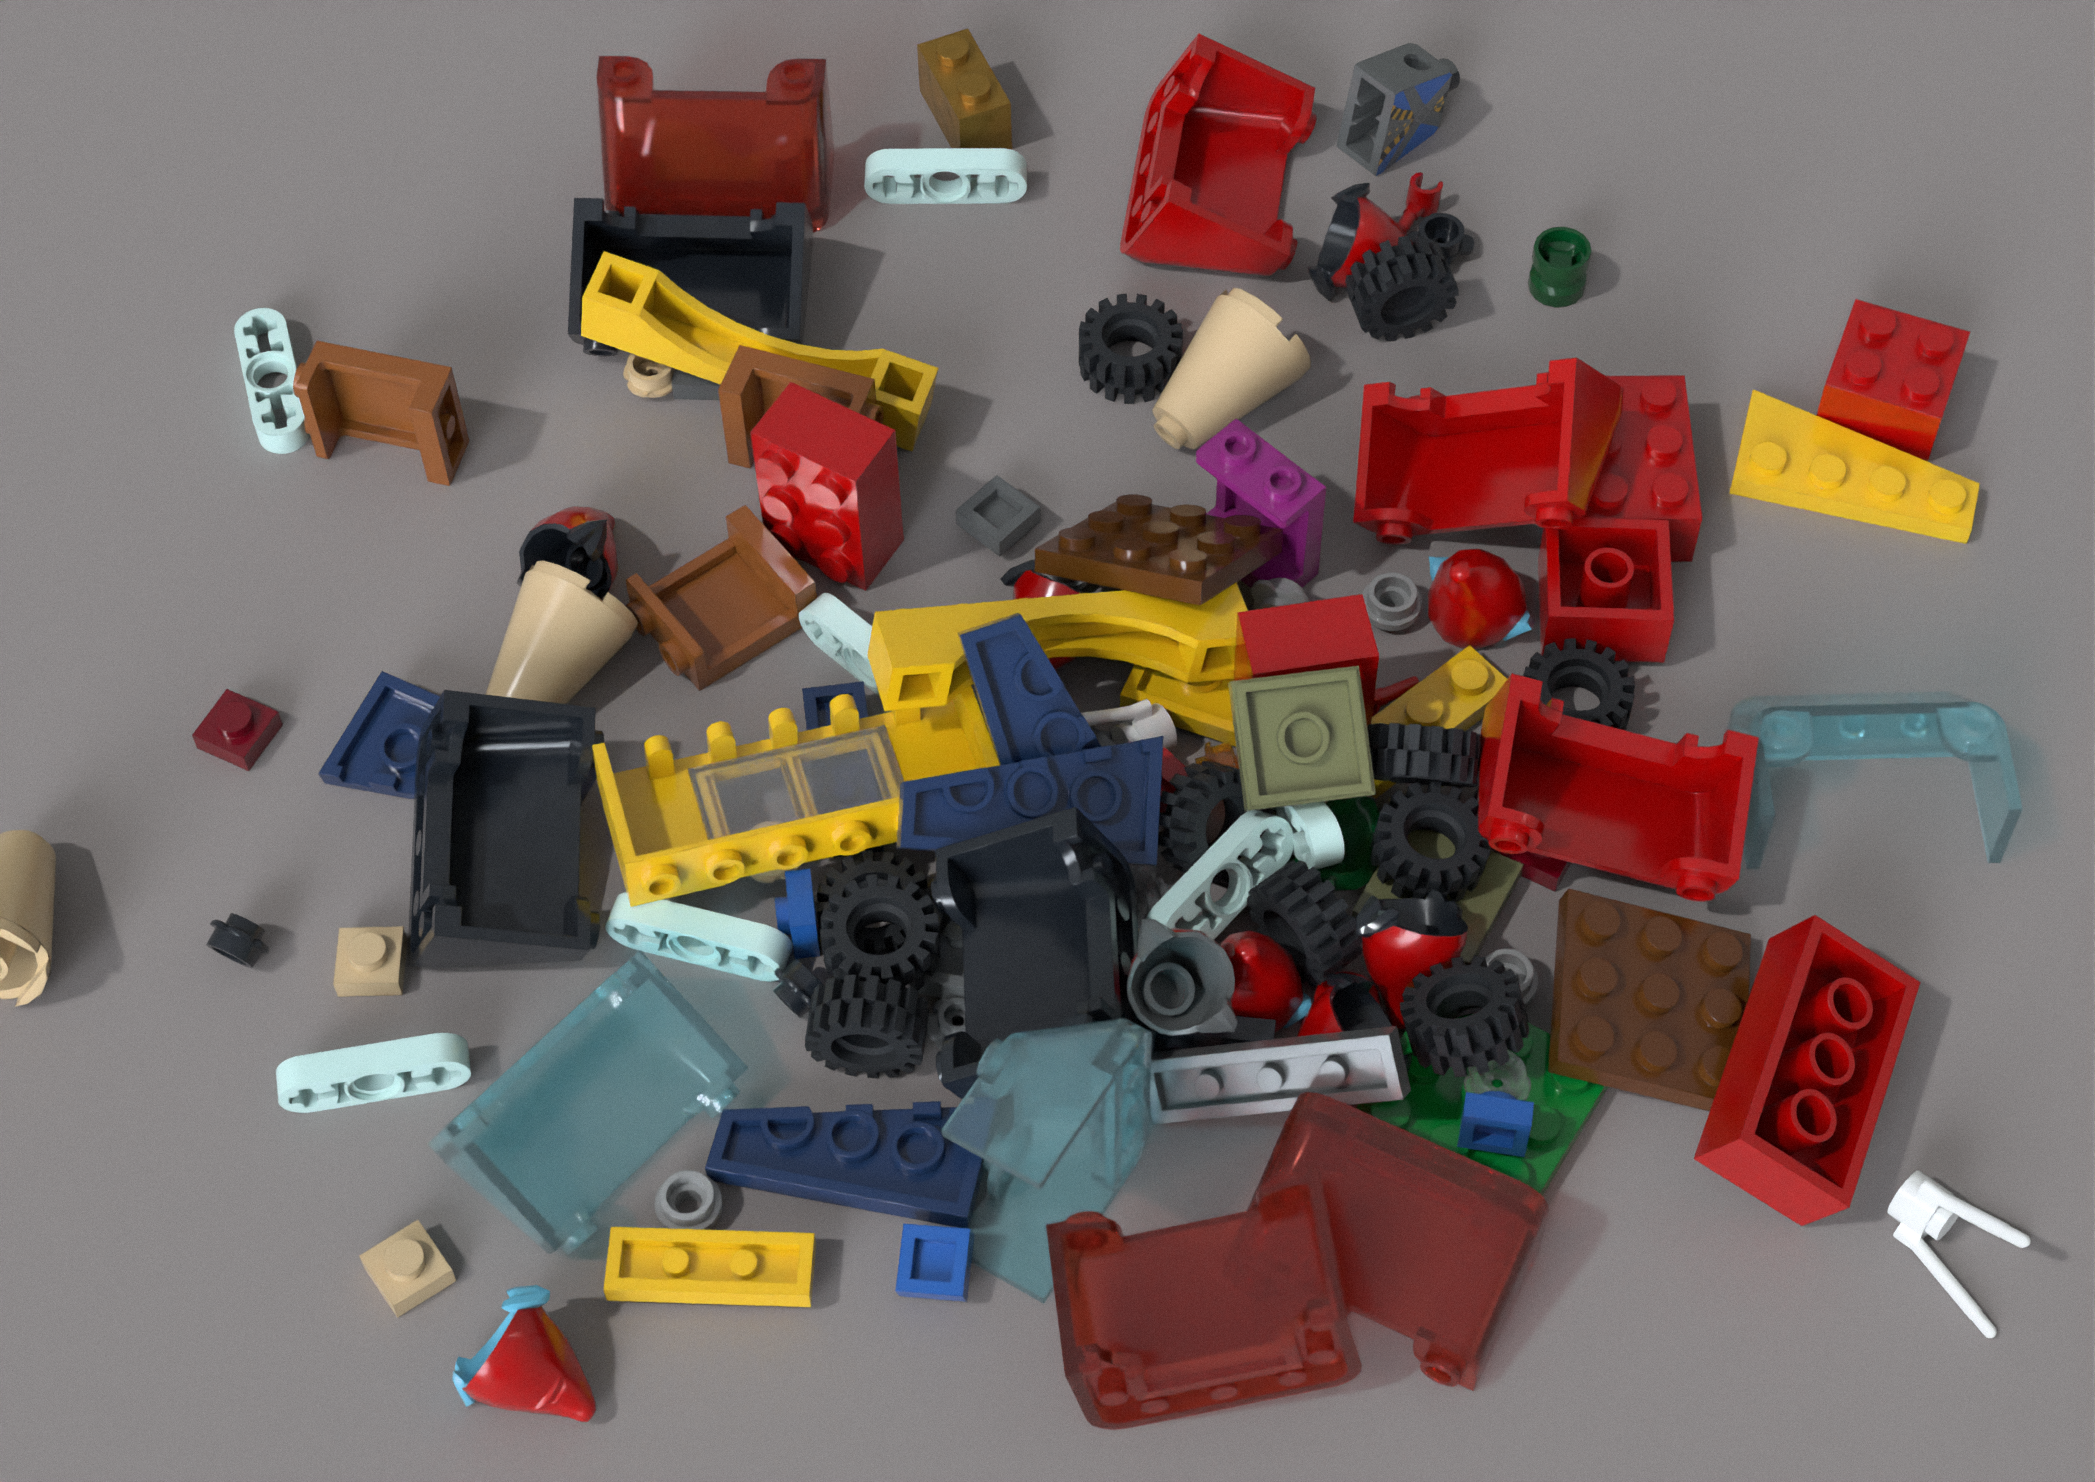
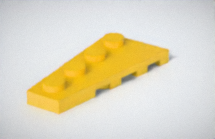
(1837, 472)

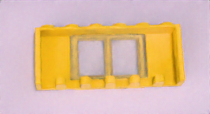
(778, 798)

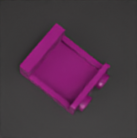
(1269, 486)

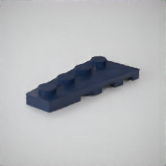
(1022, 693)
(383, 738)
(1109, 784)
(851, 1159)

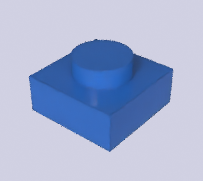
(798, 914)
(1495, 1123)
(935, 1262)

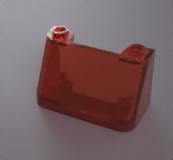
(716, 147)
(1418, 1231)
(1204, 1308)

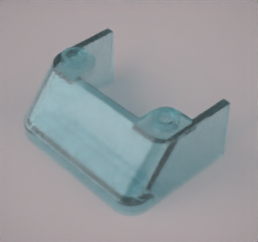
(1879, 728)
(1058, 1134)

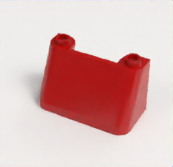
(1216, 164)
(1484, 454)
(1613, 794)

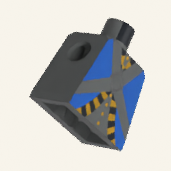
(1394, 105)

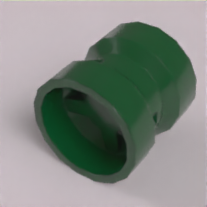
(1559, 267)

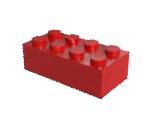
(1808, 1071)

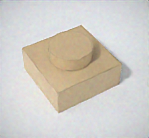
(370, 961)
(407, 1268)

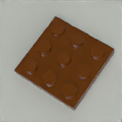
(1160, 549)
(1645, 999)

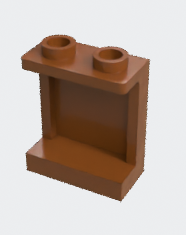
(758, 380)
(383, 402)
(723, 602)

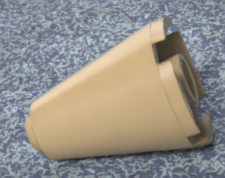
(1228, 370)
(558, 636)
(25, 914)

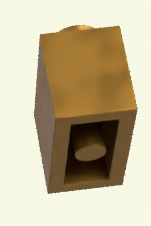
(964, 92)

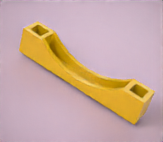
(657, 320)
(923, 663)

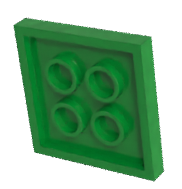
(1559, 1112)

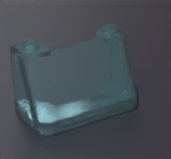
(590, 1105)

